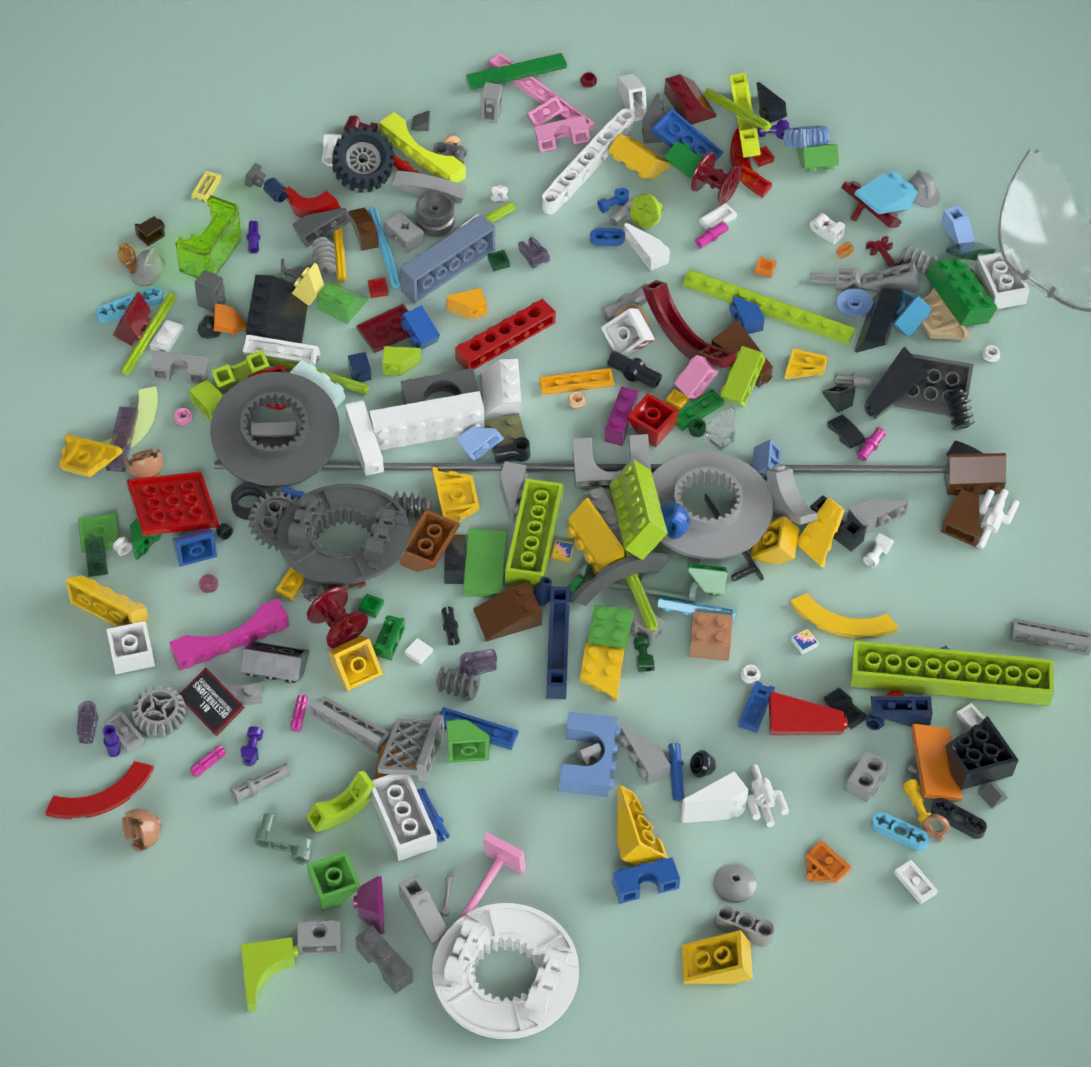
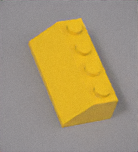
(594, 537)
(104, 602)

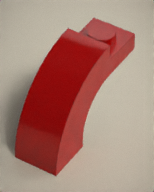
(305, 206)

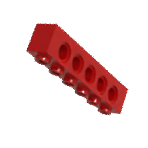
(505, 335)

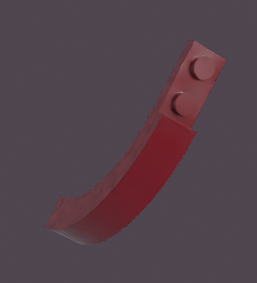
(678, 331)

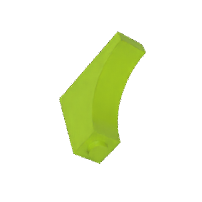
(262, 961)

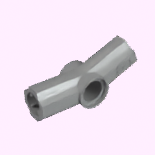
(636, 297)

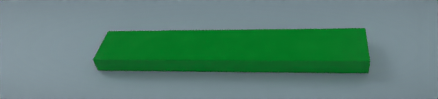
(516, 71)

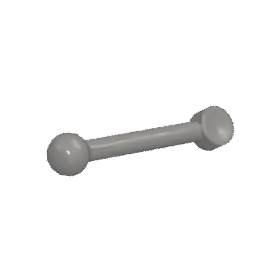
(445, 910)

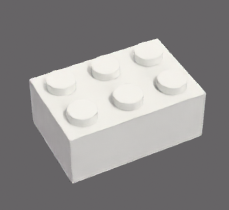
(1000, 281)

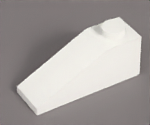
(648, 247)

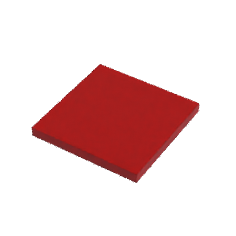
(172, 503)

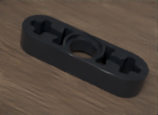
(961, 826)

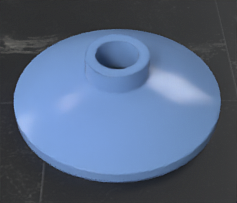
(854, 302)

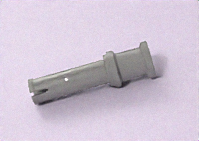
(252, 787)

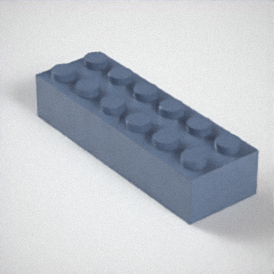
(447, 258)

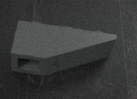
(651, 117)

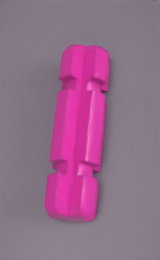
(299, 713)
(207, 761)

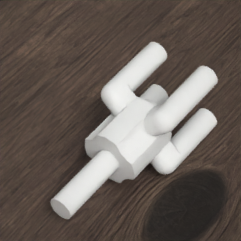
(994, 515)
(764, 797)

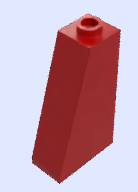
(801, 717)

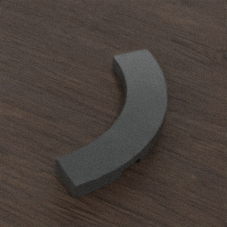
(628, 566)

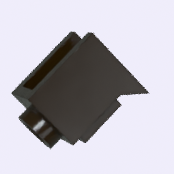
(150, 230)

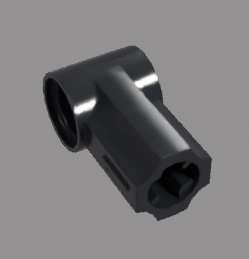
(517, 450)

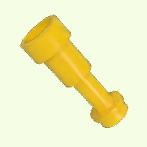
(912, 789)

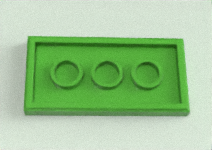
(484, 563)

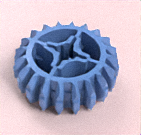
(806, 136)

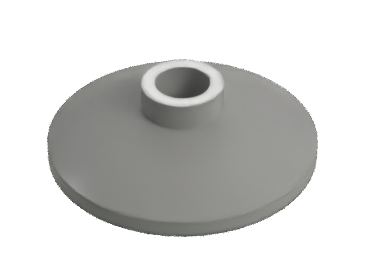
(732, 890)

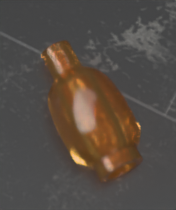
(127, 257)

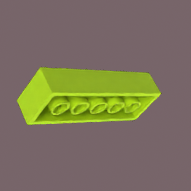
(638, 509)
(534, 532)

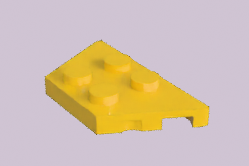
(86, 455)
(455, 494)
(602, 668)

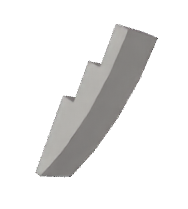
(421, 183)

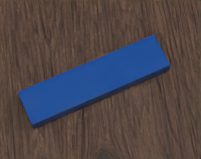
(498, 734)

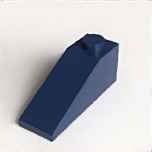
(903, 709)

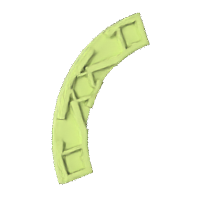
(147, 409)

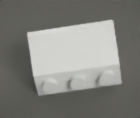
(501, 388)

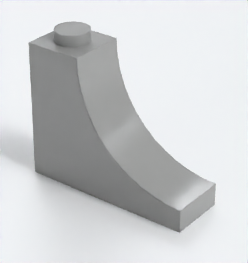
(786, 496)

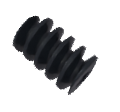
(959, 409)

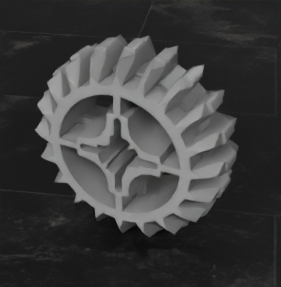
(155, 717)

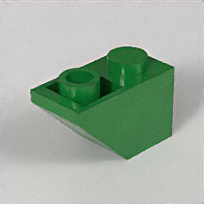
(141, 543)

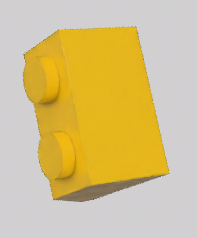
(777, 543)
(355, 662)

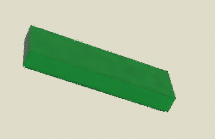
(699, 409)

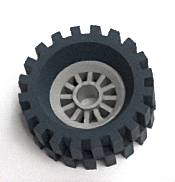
(371, 143)

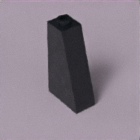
(898, 381)

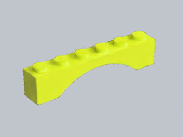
(747, 130)
(438, 165)

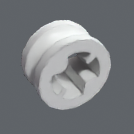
(122, 546)

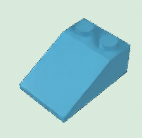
(887, 193)

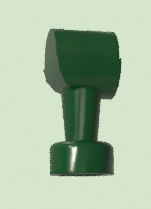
(644, 660)

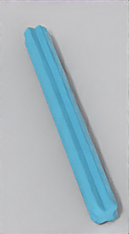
(385, 250)

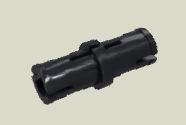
(450, 626)

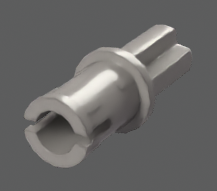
(621, 213)
(852, 380)

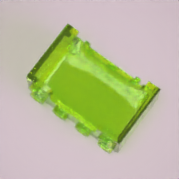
(216, 242)

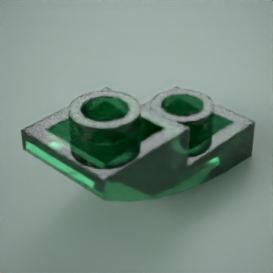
(96, 556)

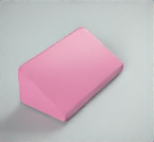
(545, 111)

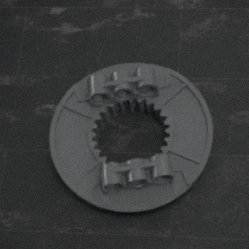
(279, 465)
(341, 503)

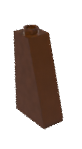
(733, 339)

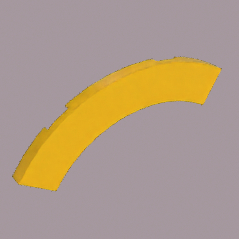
(841, 625)

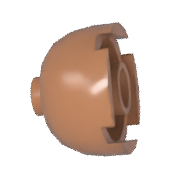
(144, 463)
(142, 828)

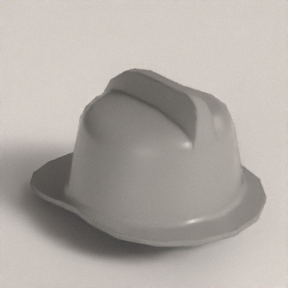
(927, 192)
(148, 267)

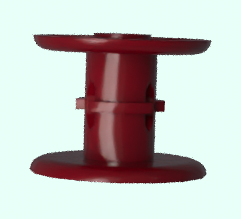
(707, 174)
(330, 609)

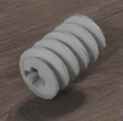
(324, 256)
(921, 262)

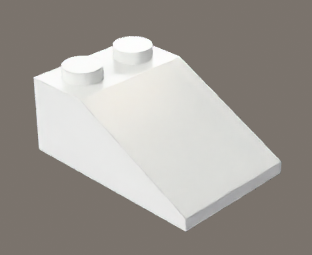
(716, 801)

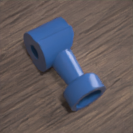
(620, 197)

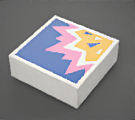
(804, 641)

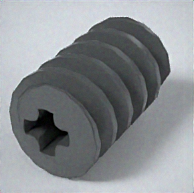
(413, 504)
(457, 684)

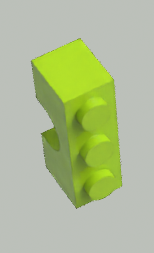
(229, 376)

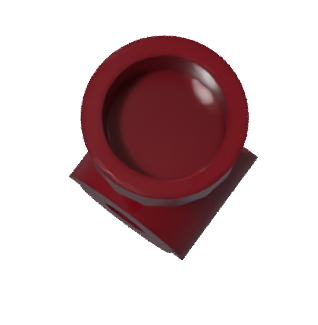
(354, 121)

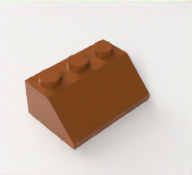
(428, 541)

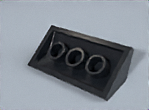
(879, 320)

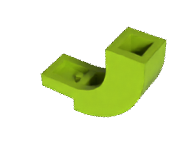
(343, 807)

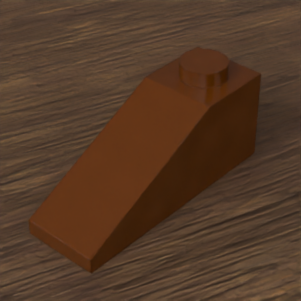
(364, 228)

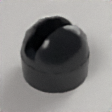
(226, 529)

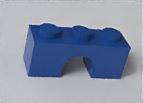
(661, 873)

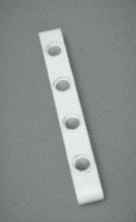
(586, 162)

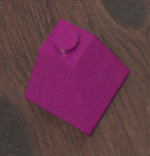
(370, 903)

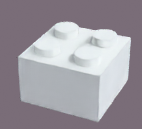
(130, 647)

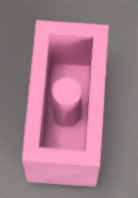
(696, 377)

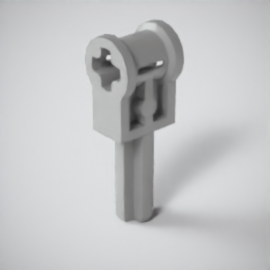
(843, 279)

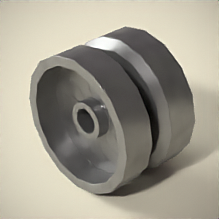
(435, 213)

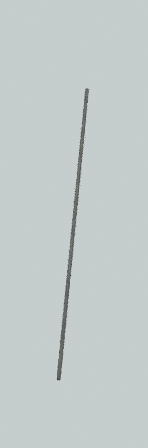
(617, 467)

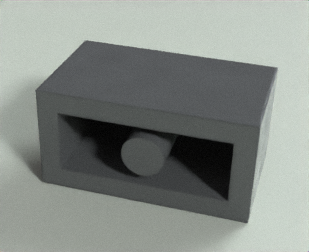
(209, 290)

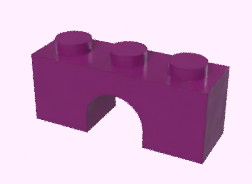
(618, 423)

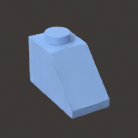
(479, 441)

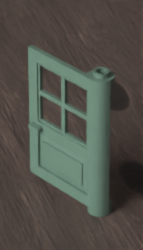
(671, 582)

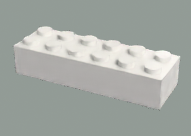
(427, 420)

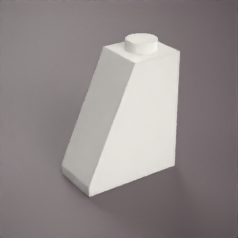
(633, 95)

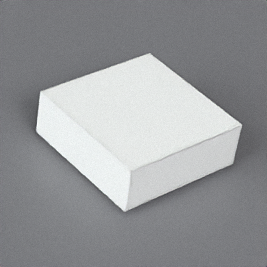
(418, 651)

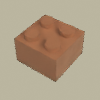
(711, 636)

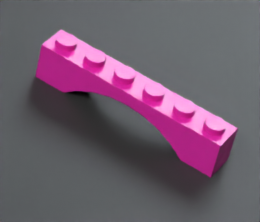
(193, 649)

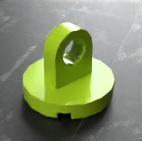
(646, 211)

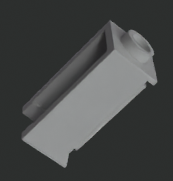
(273, 433)

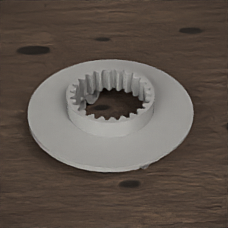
(727, 535)

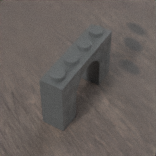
(454, 382)

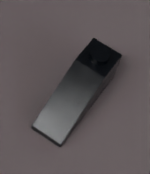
(770, 105)
(454, 561)

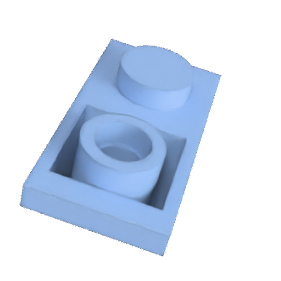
(957, 225)

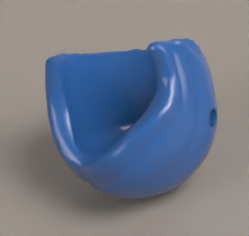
(675, 519)

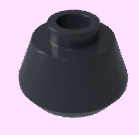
(206, 328)
(702, 764)

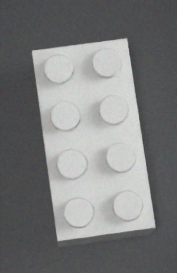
(403, 816)

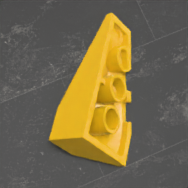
(634, 831)

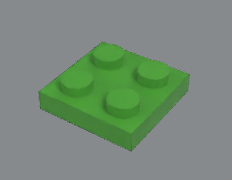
(610, 626)

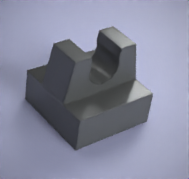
(255, 176)
(312, 589)

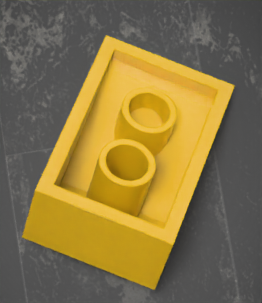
(717, 960)

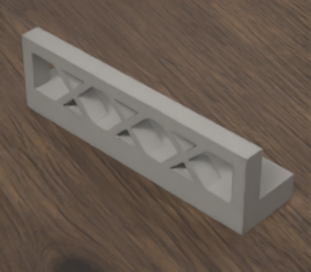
(1051, 637)
(349, 727)

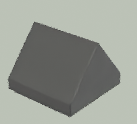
(992, 795)

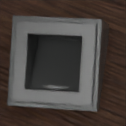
(421, 121)

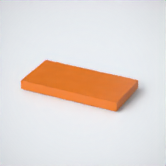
(933, 762)

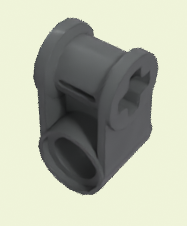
(450, 150)

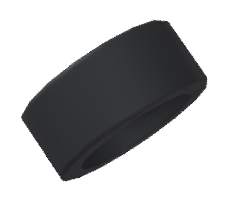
(242, 491)

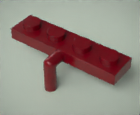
(889, 219)

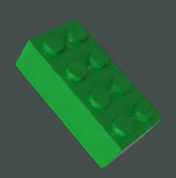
(961, 291)

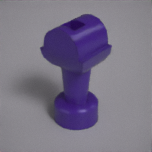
(777, 129)
(250, 752)

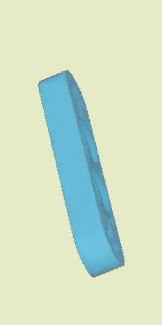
(125, 301)

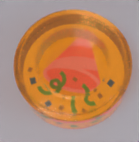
(845, 250)

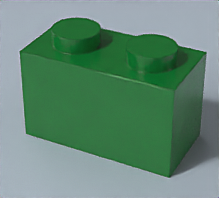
(683, 158)

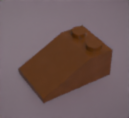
(509, 612)

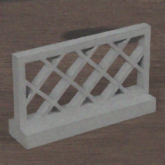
(427, 749)

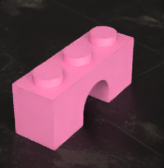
(549, 133)

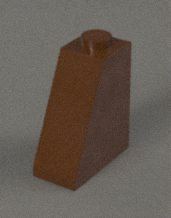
(963, 518)

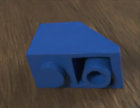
(747, 314)

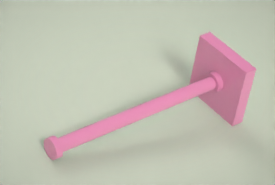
(503, 854)

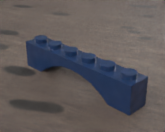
(558, 643)

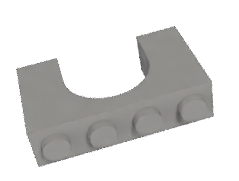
(589, 474)

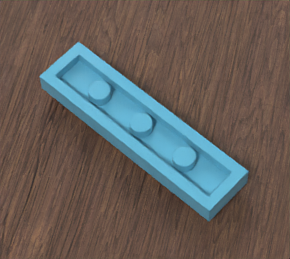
(687, 607)

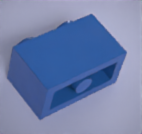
(419, 327)

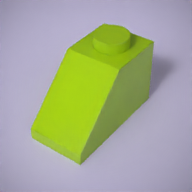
(400, 360)

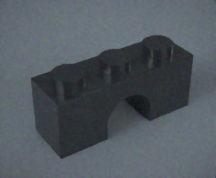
(849, 533)

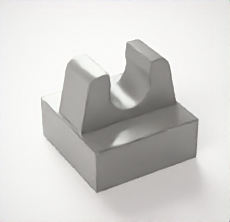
(588, 751)

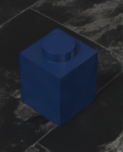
(359, 367)

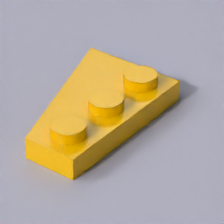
(818, 534)

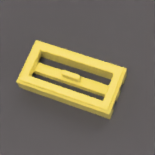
(214, 177)

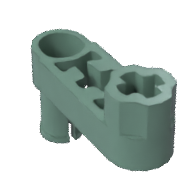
(299, 846)

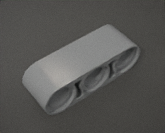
(737, 917)

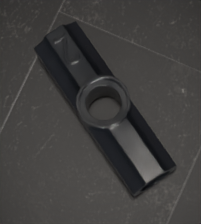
(634, 369)

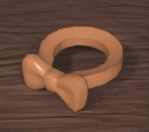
(939, 835)

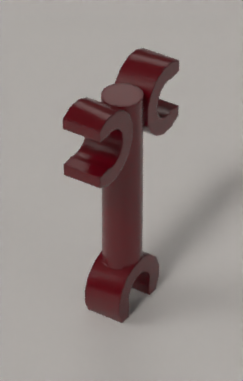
(883, 247)

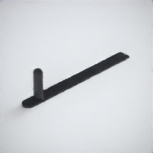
(744, 572)

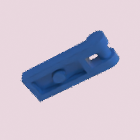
(756, 707)

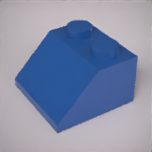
(195, 547)

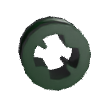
(697, 432)

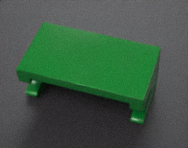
(389, 637)

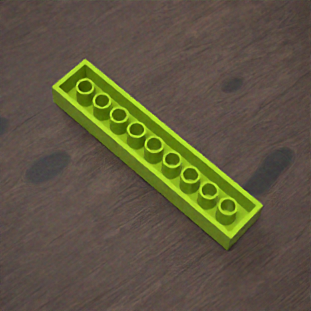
(952, 673)

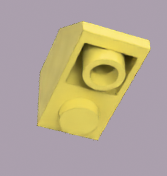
(309, 286)

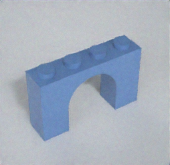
(595, 778)

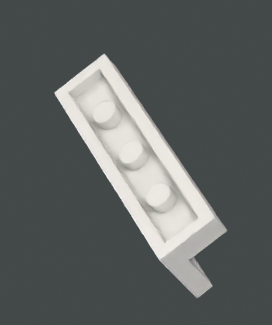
(281, 349)

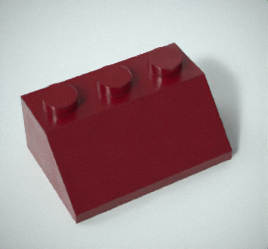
(688, 99)

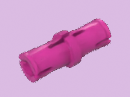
(711, 234)
(871, 444)

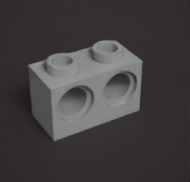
(863, 775)

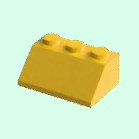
(638, 157)

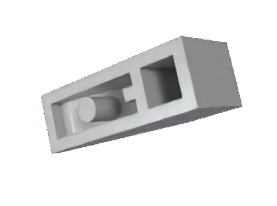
(895, 278)

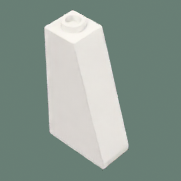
(363, 438)

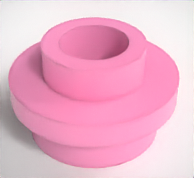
(183, 416)

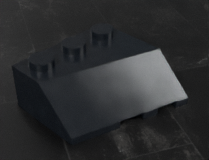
(980, 756)

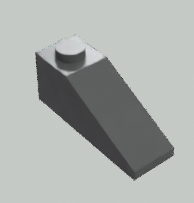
(320, 225)

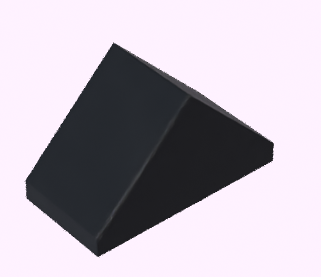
(840, 397)

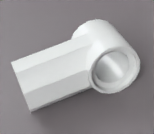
(329, 142)

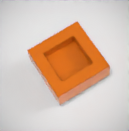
(765, 267)

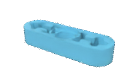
(903, 839)

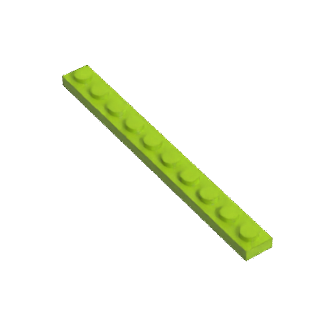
(771, 307)

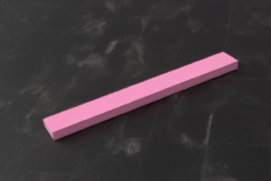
(539, 91)

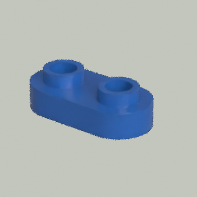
(607, 237)

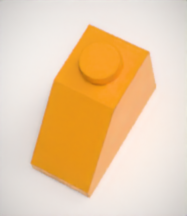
(467, 303)

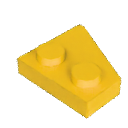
(805, 364)

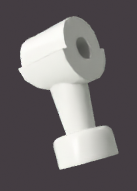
(882, 545)

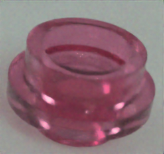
(208, 579)

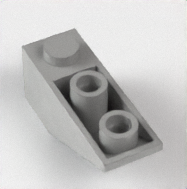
(511, 485)
(877, 512)
(649, 758)
(422, 908)

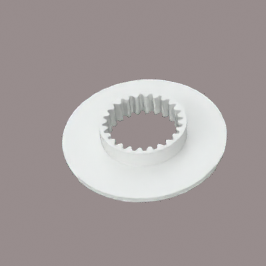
(505, 927)

